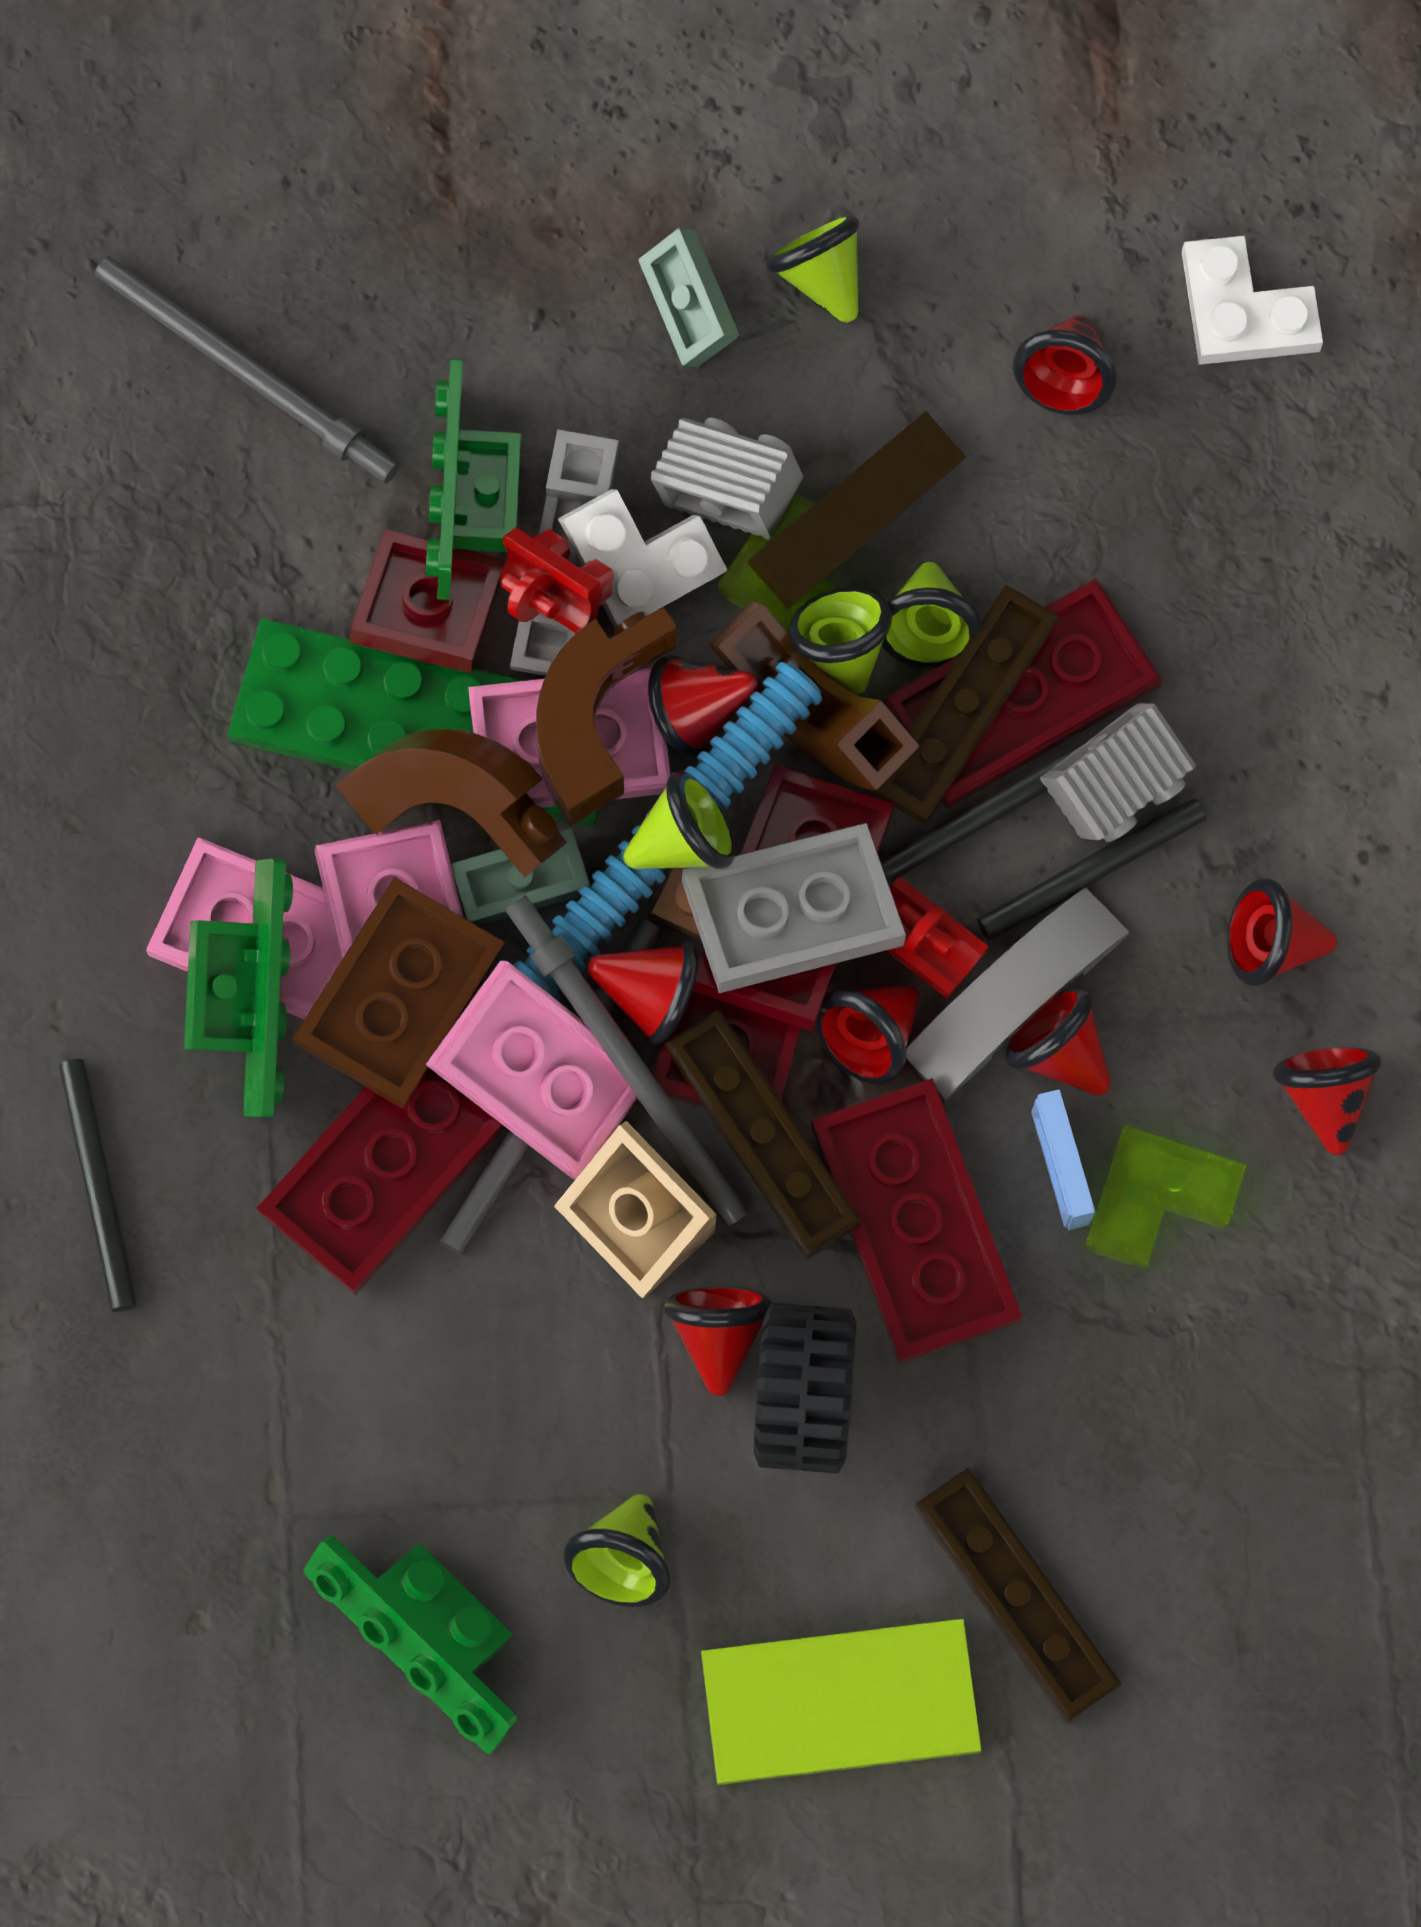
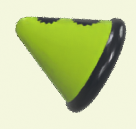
(824, 266)
(930, 620)
(842, 633)
(682, 830)
(621, 1556)

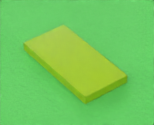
(840, 1702)

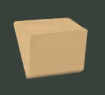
(637, 1211)

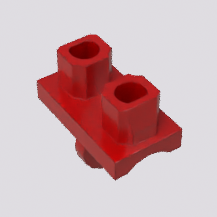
(548, 584)
(934, 942)

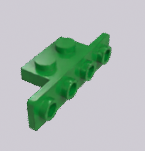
(478, 486)
(237, 987)
(426, 1628)

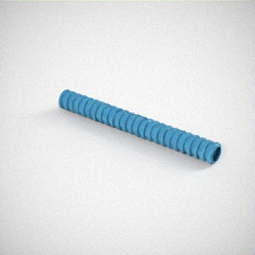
(722, 774)

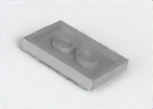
(793, 908)

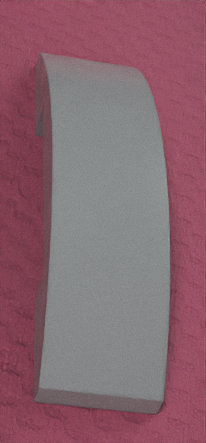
(578, 473)
(1014, 991)

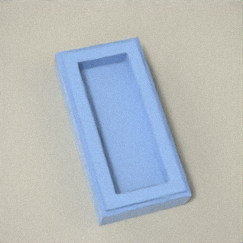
(1062, 1160)

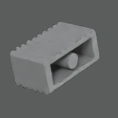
(727, 476)
(1119, 773)

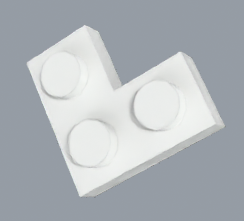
(1234, 320)
(644, 572)

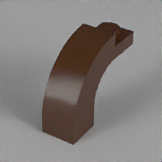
(843, 732)
(570, 753)
(463, 773)

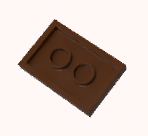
(398, 992)

